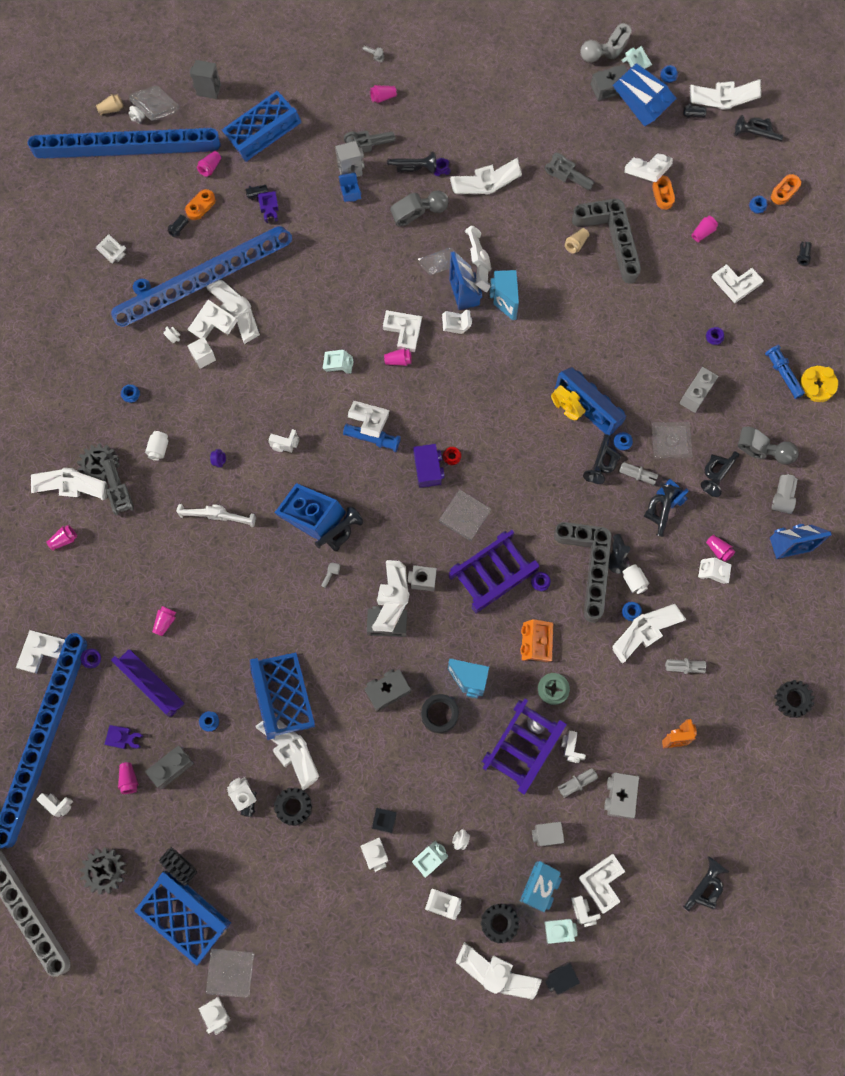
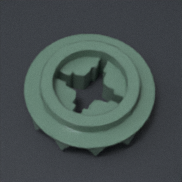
(561, 684)

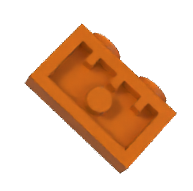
(537, 640)
(681, 736)

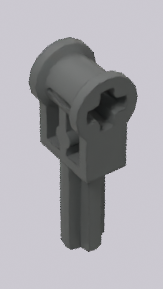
(366, 141)
(564, 169)
(118, 492)

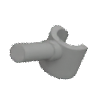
(378, 53)
(332, 568)

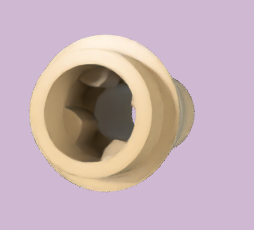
(110, 104)
(575, 242)

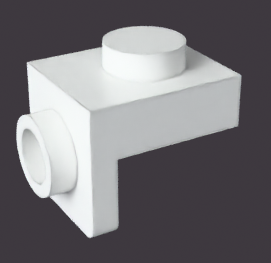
(111, 249)
(456, 322)
(281, 443)
(715, 569)
(568, 742)
(240, 793)
(443, 904)

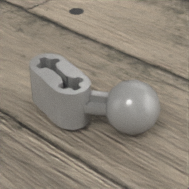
(592, 50)

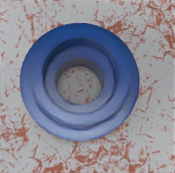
(669, 70)
(758, 200)
(147, 286)
(130, 388)
(623, 446)
(631, 605)
(215, 721)

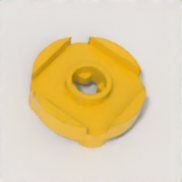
(824, 375)
(568, 402)

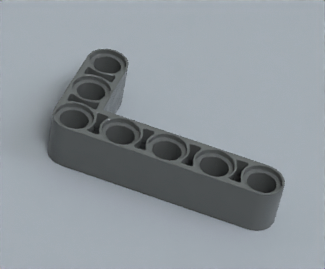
(618, 233)
(594, 564)

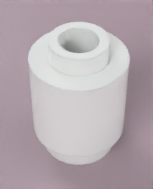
(157, 445)
(635, 579)

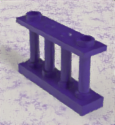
(496, 590)
(544, 746)

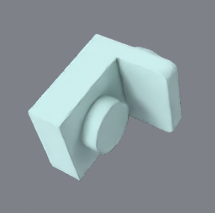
(637, 56)
(338, 361)
(430, 858)
(560, 931)

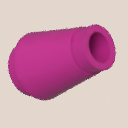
(381, 93)
(208, 164)
(705, 228)
(399, 357)
(62, 537)
(720, 548)
(163, 620)
(127, 779)

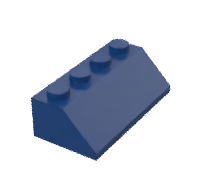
(597, 406)

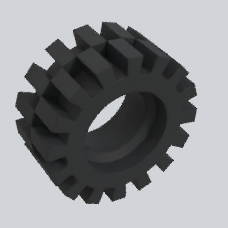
(802, 690)
(282, 799)
(178, 866)
(513, 923)

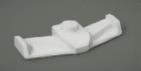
(725, 94)
(486, 179)
(479, 258)
(237, 307)
(69, 483)
(217, 513)
(392, 596)
(646, 630)
(294, 750)
(496, 974)

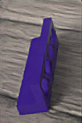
(148, 683)

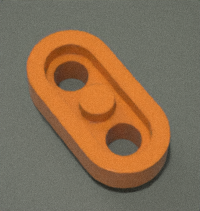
(785, 190)
(665, 193)
(201, 204)

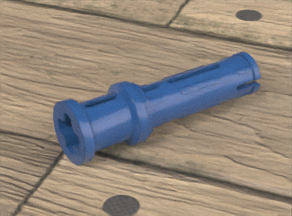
(781, 364)
(383, 441)

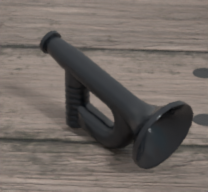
(742, 126)
(413, 165)
(595, 475)
(712, 486)
(670, 492)
(351, 518)
(618, 560)
(710, 878)

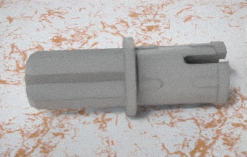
(638, 473)
(685, 666)
(577, 783)

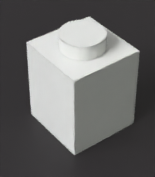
(201, 352)

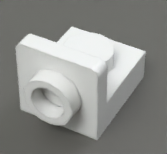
(51, 804)
(375, 854)
(581, 908)
(214, 1016)

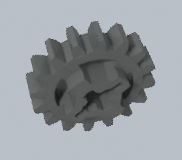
(98, 454)
(107, 864)

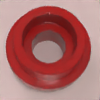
(452, 450)

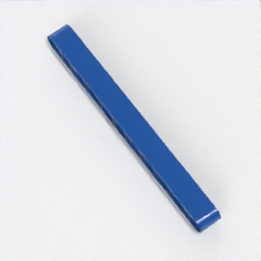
(124, 143)
(193, 274)
(39, 728)

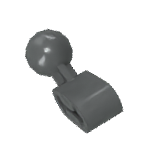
(413, 206)
(758, 446)

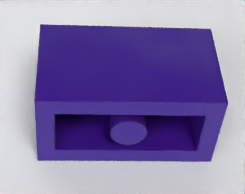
(427, 465)

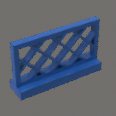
(267, 133)
(264, 699)
(194, 902)

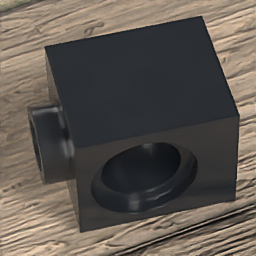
(384, 820)
(561, 979)

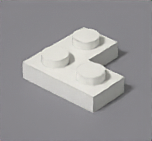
(649, 170)
(736, 286)
(211, 316)
(406, 325)
(373, 417)
(34, 649)
(597, 881)

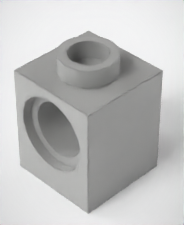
(430, 573)
(548, 834)

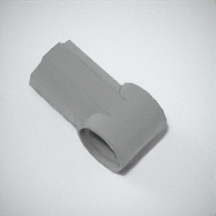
(784, 498)

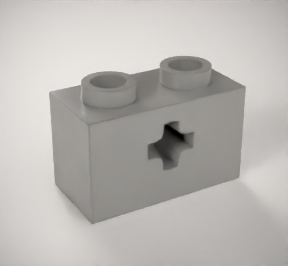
(350, 158)
(698, 389)
(629, 786)

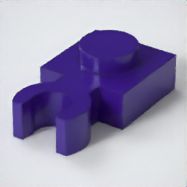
(268, 205)
(120, 737)

